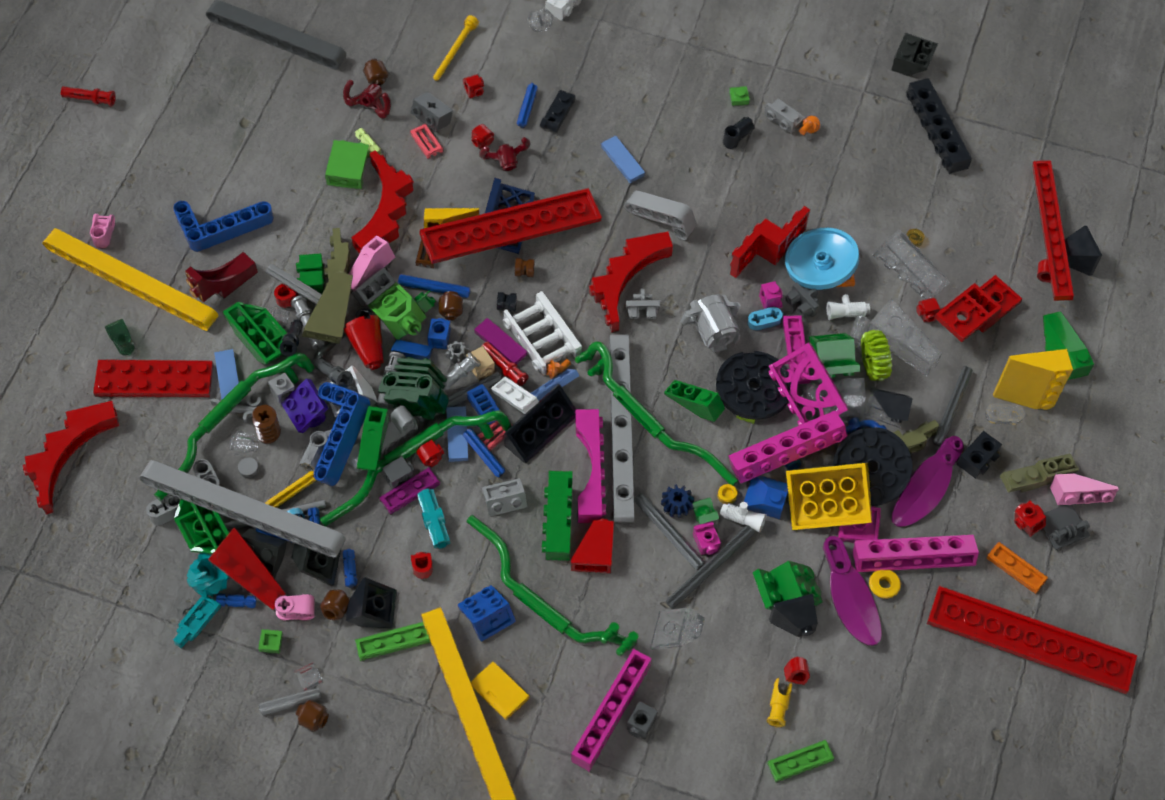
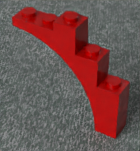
(391, 206)
(637, 255)
(60, 445)

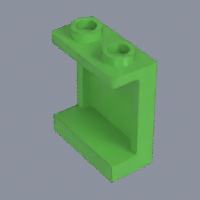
(347, 164)

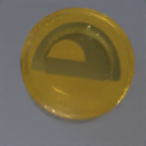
(916, 236)

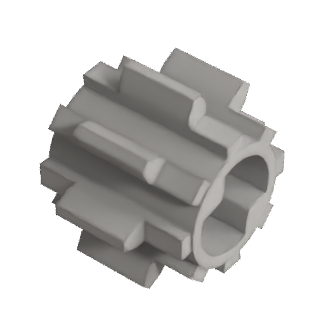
(456, 352)

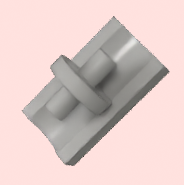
(642, 302)

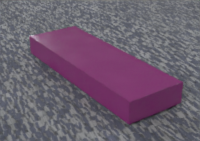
(501, 341)
(408, 491)

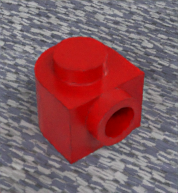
(473, 86)
(482, 136)
(1043, 271)
(284, 295)
(928, 309)
(430, 453)
(422, 565)
(797, 671)

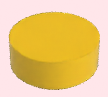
(727, 494)

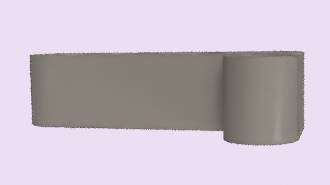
(663, 210)
(398, 432)
(159, 506)

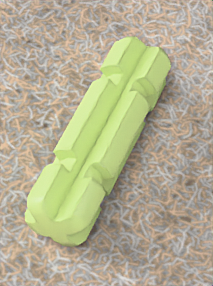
(366, 139)

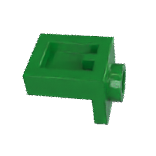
(704, 511)

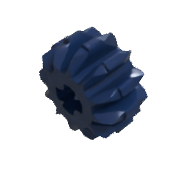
(677, 507)

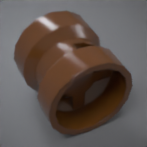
(520, 267)

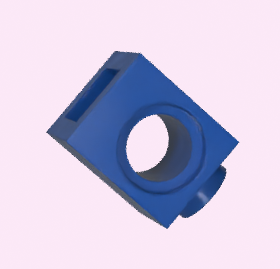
(439, 340)

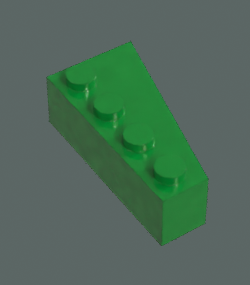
(558, 516)

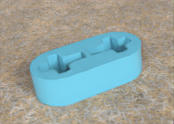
(764, 318)

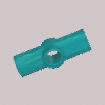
(433, 518)

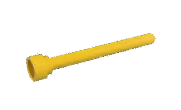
(469, 25)

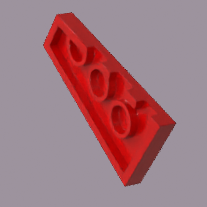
(244, 567)

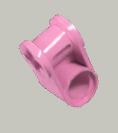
(102, 230)
(297, 607)

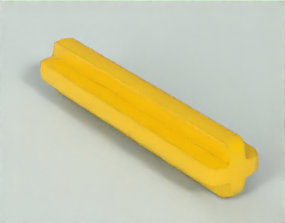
(292, 490)

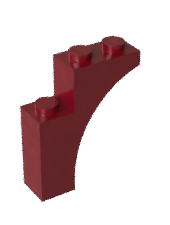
(222, 279)

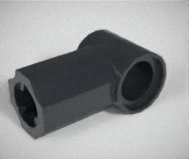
(736, 132)

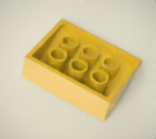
(1034, 378)
(829, 496)

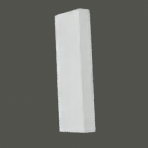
(515, 395)

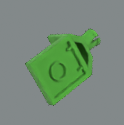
(398, 311)

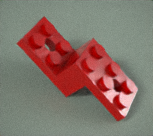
(768, 241)
(978, 308)

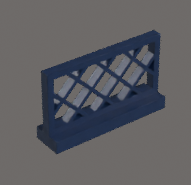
(493, 203)

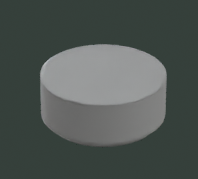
(248, 467)

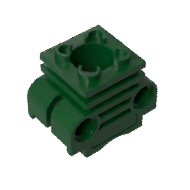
(416, 387)

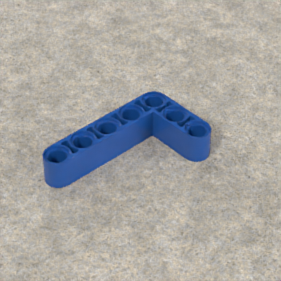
(218, 230)
(343, 433)

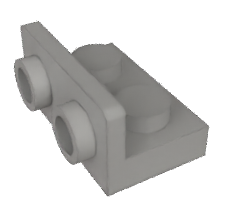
(784, 115)
(504, 497)

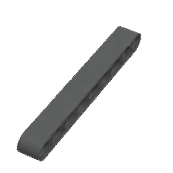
(276, 34)

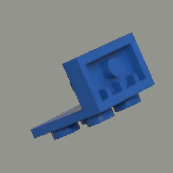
(487, 612)

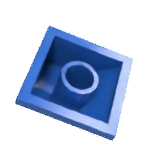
(766, 496)

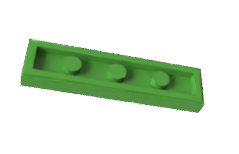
(392, 641)

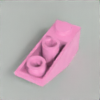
(372, 258)
(1077, 489)

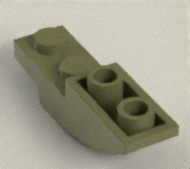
(339, 257)
(917, 439)
(1039, 474)

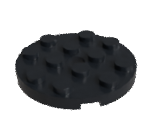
(735, 391)
(890, 453)

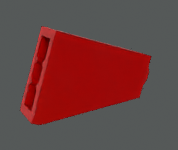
(595, 549)

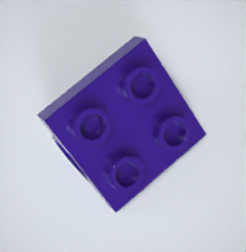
(305, 406)

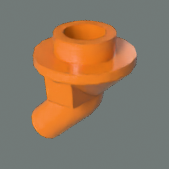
(810, 125)
(555, 368)

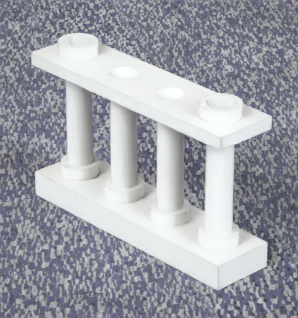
(551, 318)

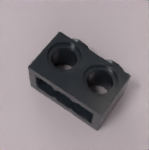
(978, 453)

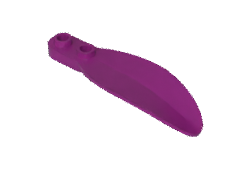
(927, 484)
(851, 595)

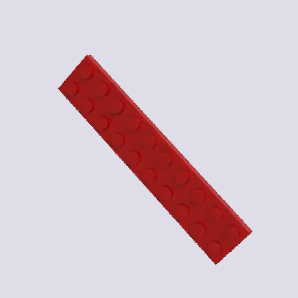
(509, 225)
(1032, 639)

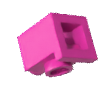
(771, 295)
(704, 531)

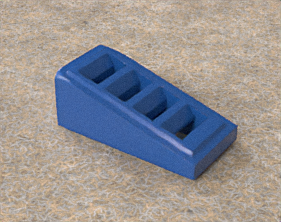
(478, 395)

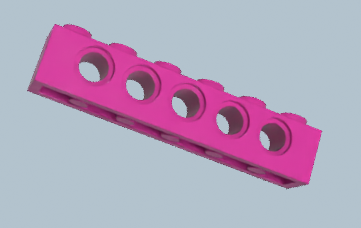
(787, 446)
(915, 553)
(611, 710)

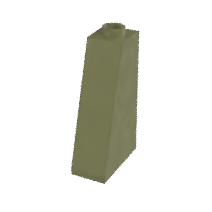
(330, 312)

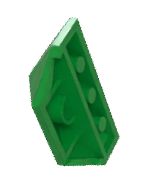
(256, 330)
(200, 527)

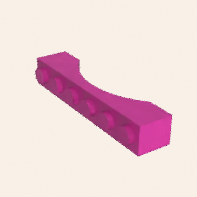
(590, 499)

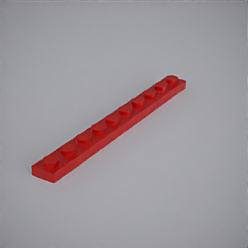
(1052, 231)

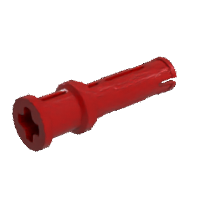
(96, 95)
(509, 369)

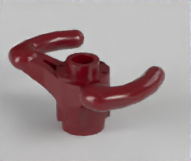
(369, 97)
(505, 154)

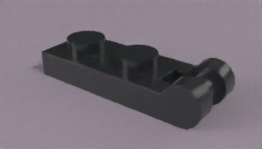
(558, 111)

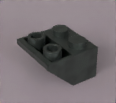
(913, 55)
(267, 548)

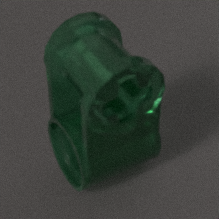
(120, 336)

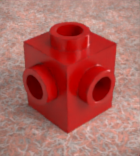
(1030, 518)

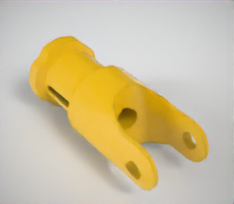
(779, 704)

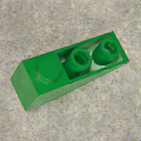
(697, 400)
(372, 438)

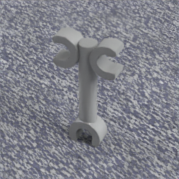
(247, 410)

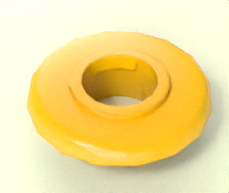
(888, 576)

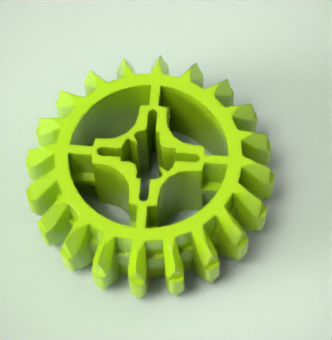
(876, 355)

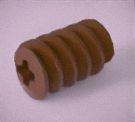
(266, 424)

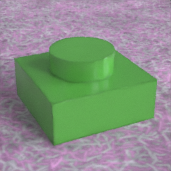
(739, 96)
(270, 641)

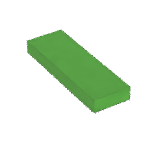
(800, 761)

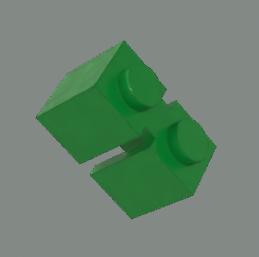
(311, 271)

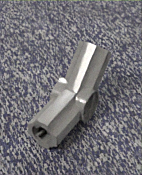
(313, 450)

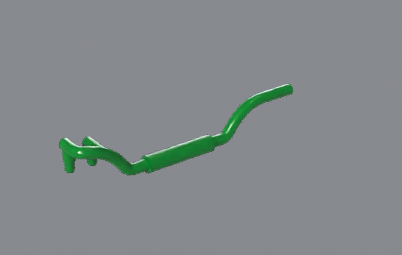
(232, 399)
(641, 414)
(411, 446)
(544, 609)

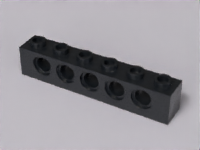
(938, 126)

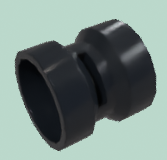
(506, 301)

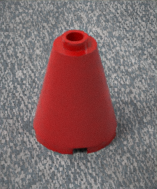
(366, 340)

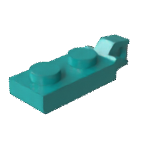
(196, 620)

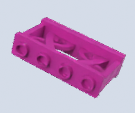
(810, 361)

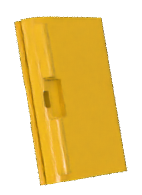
(499, 690)

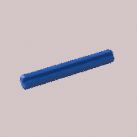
(432, 285)

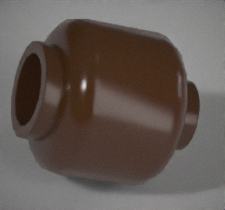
(375, 72)
(450, 305)
(334, 604)
(312, 715)

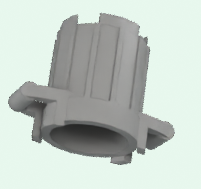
(714, 321)

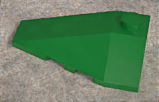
(1061, 336)

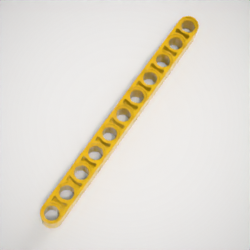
(130, 279)
(467, 706)

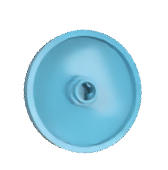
(822, 258)

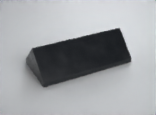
(540, 424)

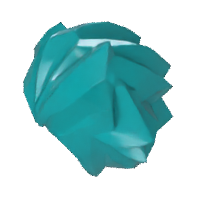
(206, 577)

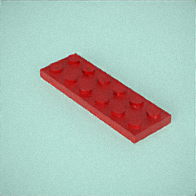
(153, 378)

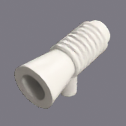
(847, 309)
(743, 516)

